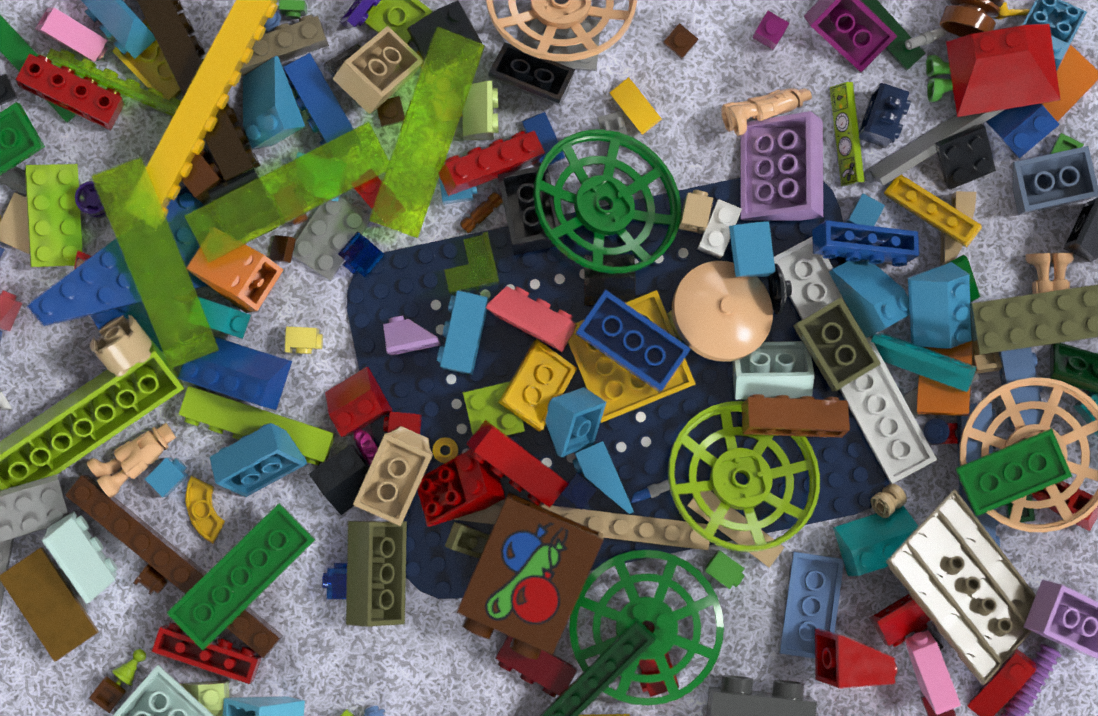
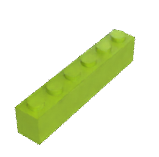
(244, 420)

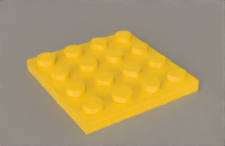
(616, 384)

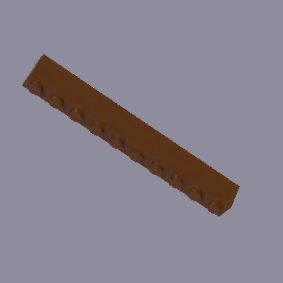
(163, 557)

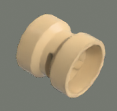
(888, 500)

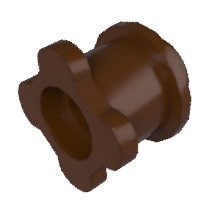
(151, 580)

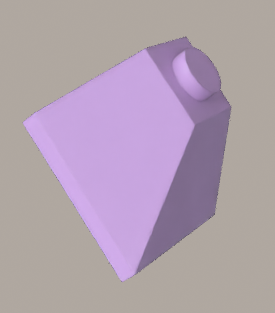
(407, 336)

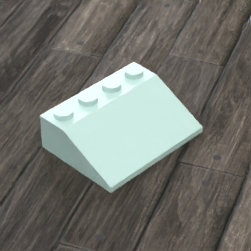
(161, 697)

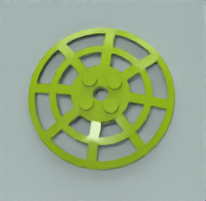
(740, 496)

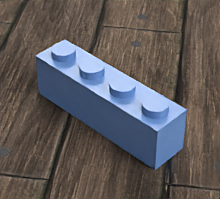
(1021, 365)

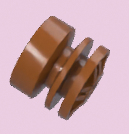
(970, 16)

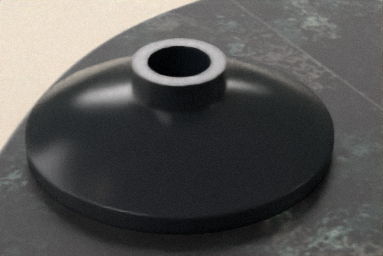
(779, 290)

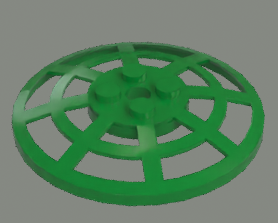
(612, 191)
(657, 612)

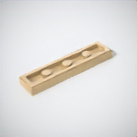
(740, 537)

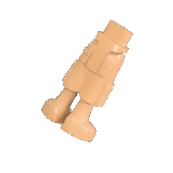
(762, 107)
(1042, 262)
(132, 457)

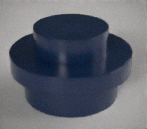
(936, 431)

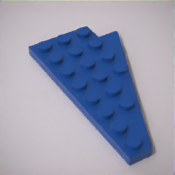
(105, 278)

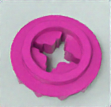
(365, 445)

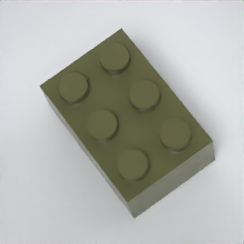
(837, 344)

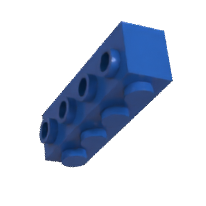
(316, 99)
(865, 243)

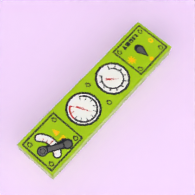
(847, 134)

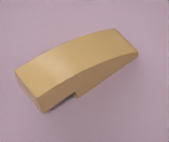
(965, 203)

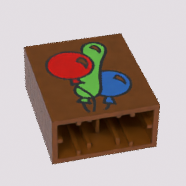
(529, 576)

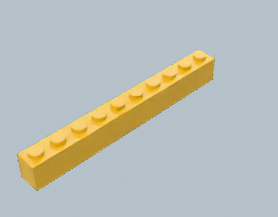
(207, 95)

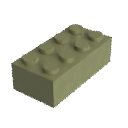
(376, 573)

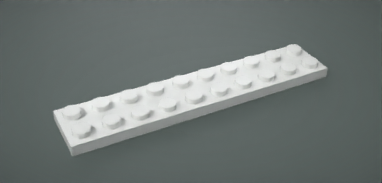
(871, 397)

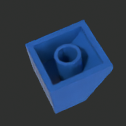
(1023, 127)

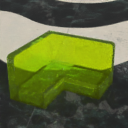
(479, 272)

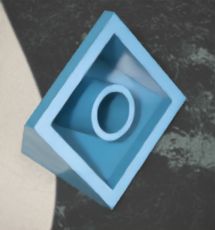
(752, 249)

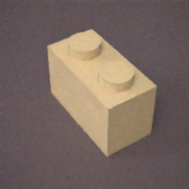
(696, 212)

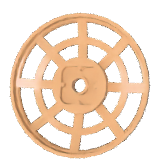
(562, 16)
(1025, 431)

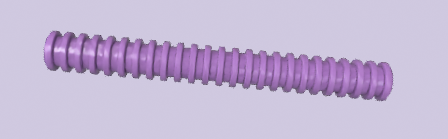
(1025, 696)

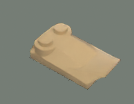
(394, 475)

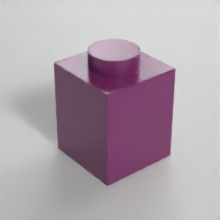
(770, 30)

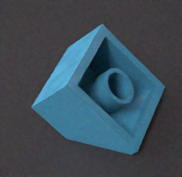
(574, 420)

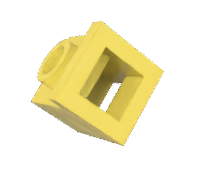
(303, 340)

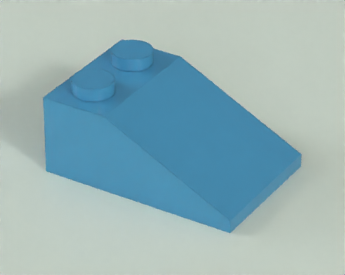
(269, 105)
(870, 295)

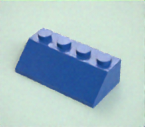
(240, 373)

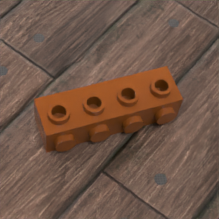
(795, 416)

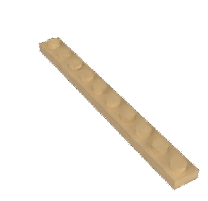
(616, 525)

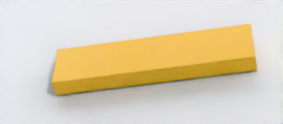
(933, 210)

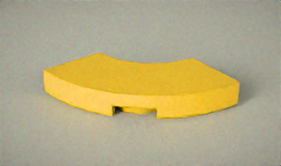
(201, 509)

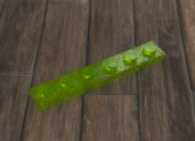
(110, 79)

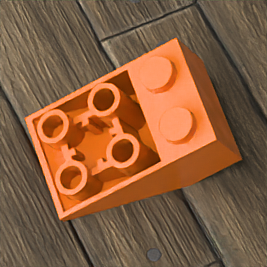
(239, 276)

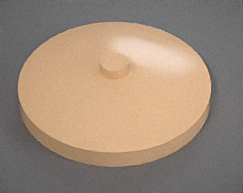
(721, 313)

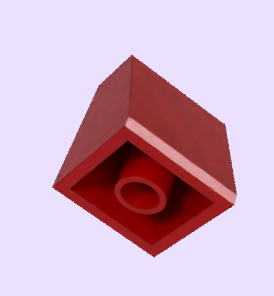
(849, 663)

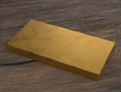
(48, 604)

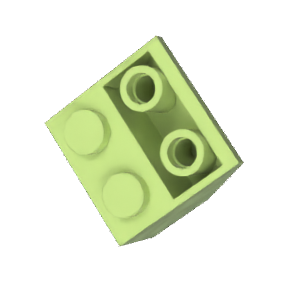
(478, 112)

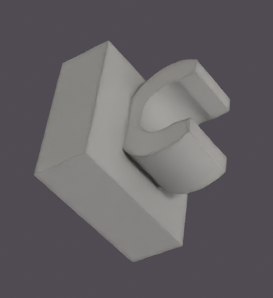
(613, 122)

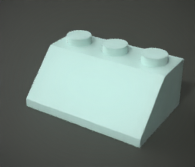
(774, 371)
(80, 556)

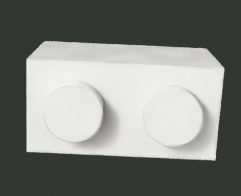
(717, 233)

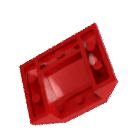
(1003, 69)

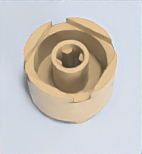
(121, 345)

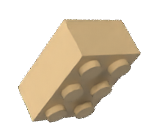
(378, 69)

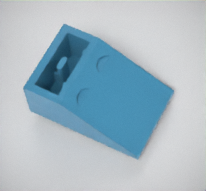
(1063, 22)

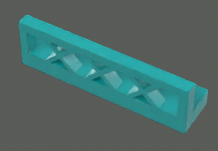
(924, 361)

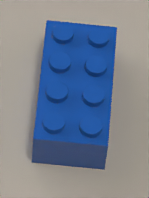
(632, 341)

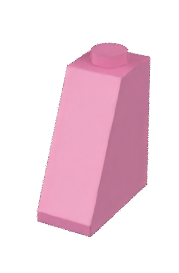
(72, 34)
(931, 672)

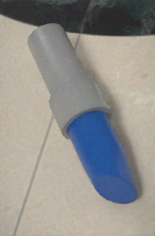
(651, 491)

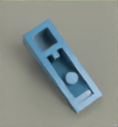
(600, 471)

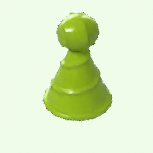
(127, 671)

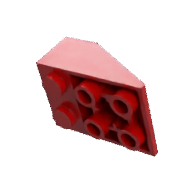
(458, 489)

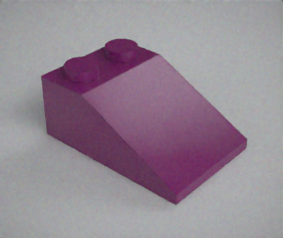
(851, 29)

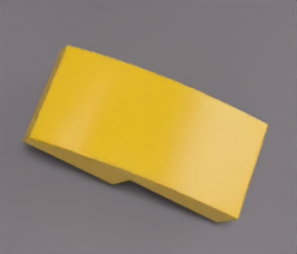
(635, 105)

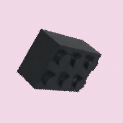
(520, 211)

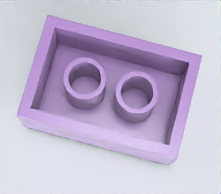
(1065, 618)

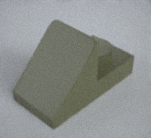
(467, 540)

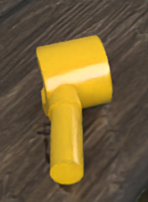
(1005, 12)

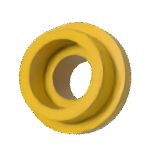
(453, 450)

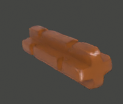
(481, 212)

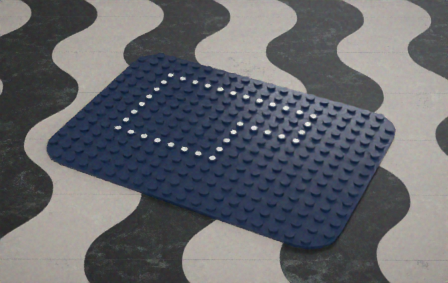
(639, 442)

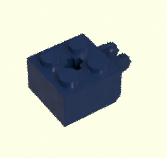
(883, 115)

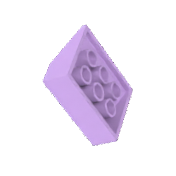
(782, 168)

